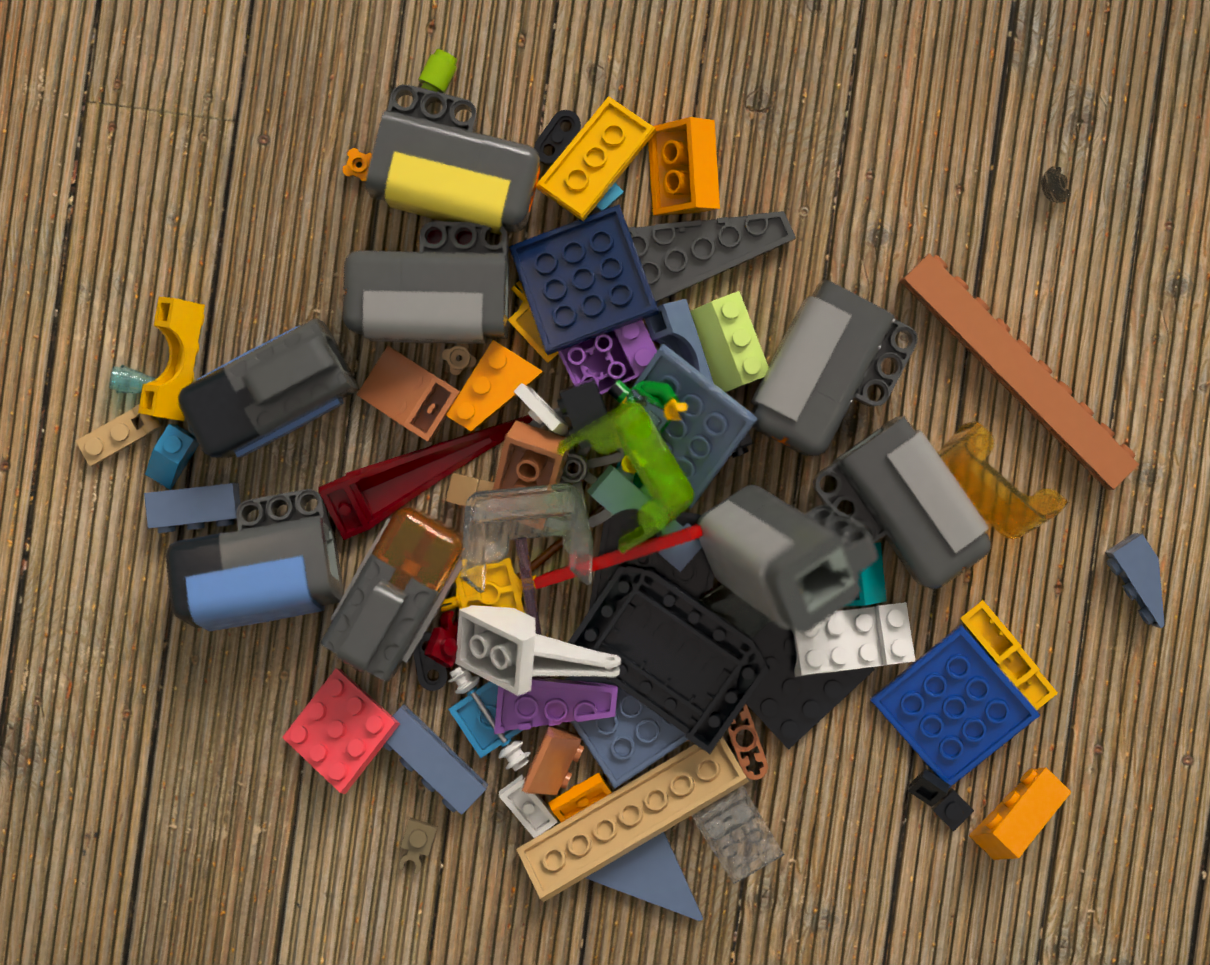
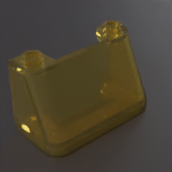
(994, 496)

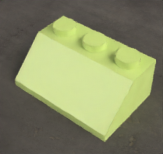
(729, 342)

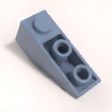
(1140, 571)

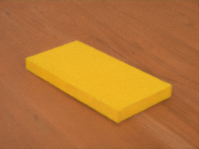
(595, 158)

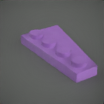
(554, 703)

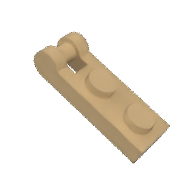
(116, 436)

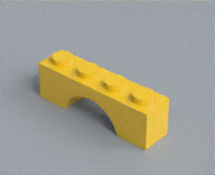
(181, 326)

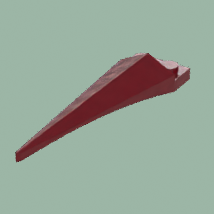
(378, 490)

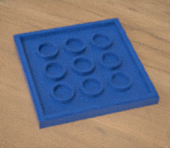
(955, 706)

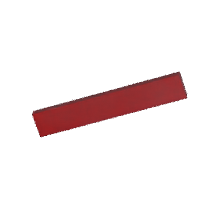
(616, 557)

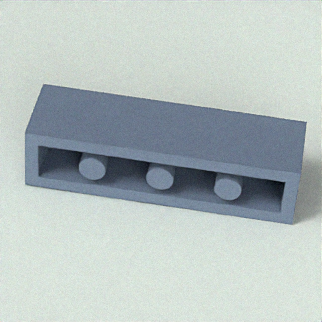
(435, 762)

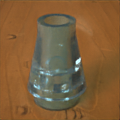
(128, 380)

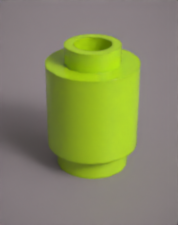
(438, 71)

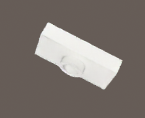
(540, 410)
(528, 808)

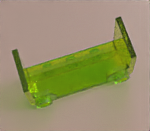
(635, 432)

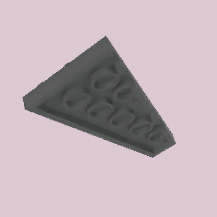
(696, 250)

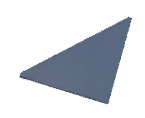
(651, 875)

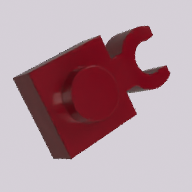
(443, 641)

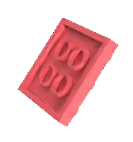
(340, 731)

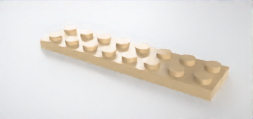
(630, 817)

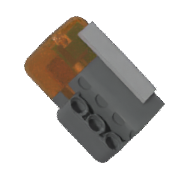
(395, 593)

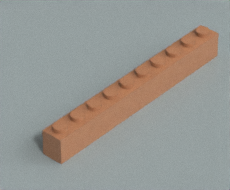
(1019, 372)

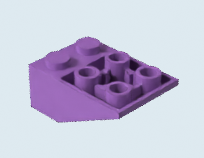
(610, 356)

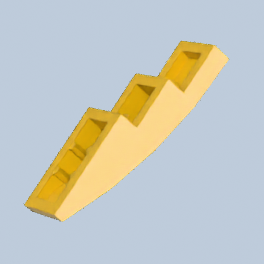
(1008, 654)

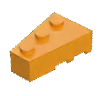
(491, 386)
(1021, 815)

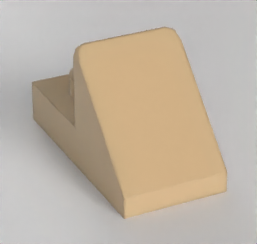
(463, 486)

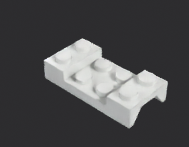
(856, 641)

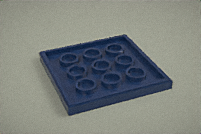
(583, 280)

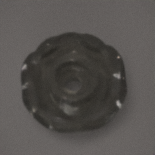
(1055, 185)

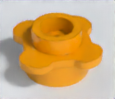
(351, 166)

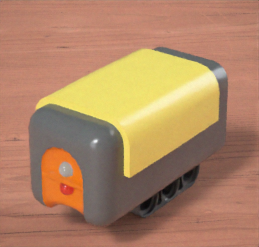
(448, 170)

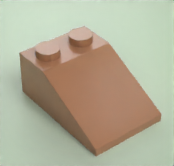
(530, 458)
(552, 760)

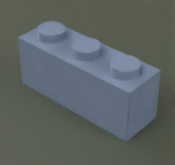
(192, 507)

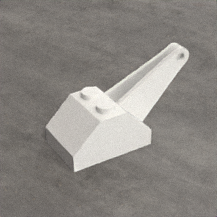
(507, 651)

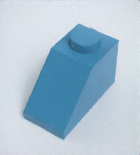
(171, 455)

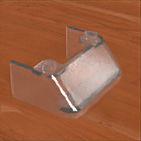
(526, 512)

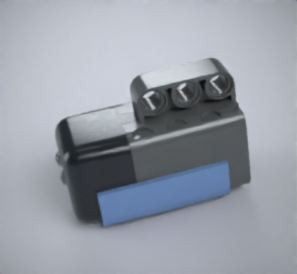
(267, 391)
(260, 571)

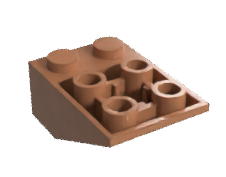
(408, 394)

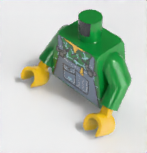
(657, 400)

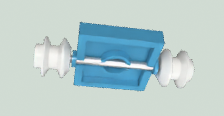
(477, 719)

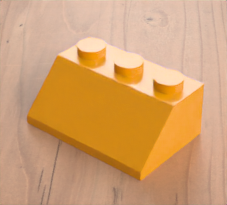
(684, 167)

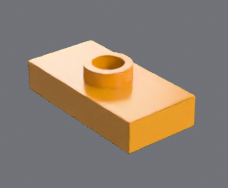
(579, 797)

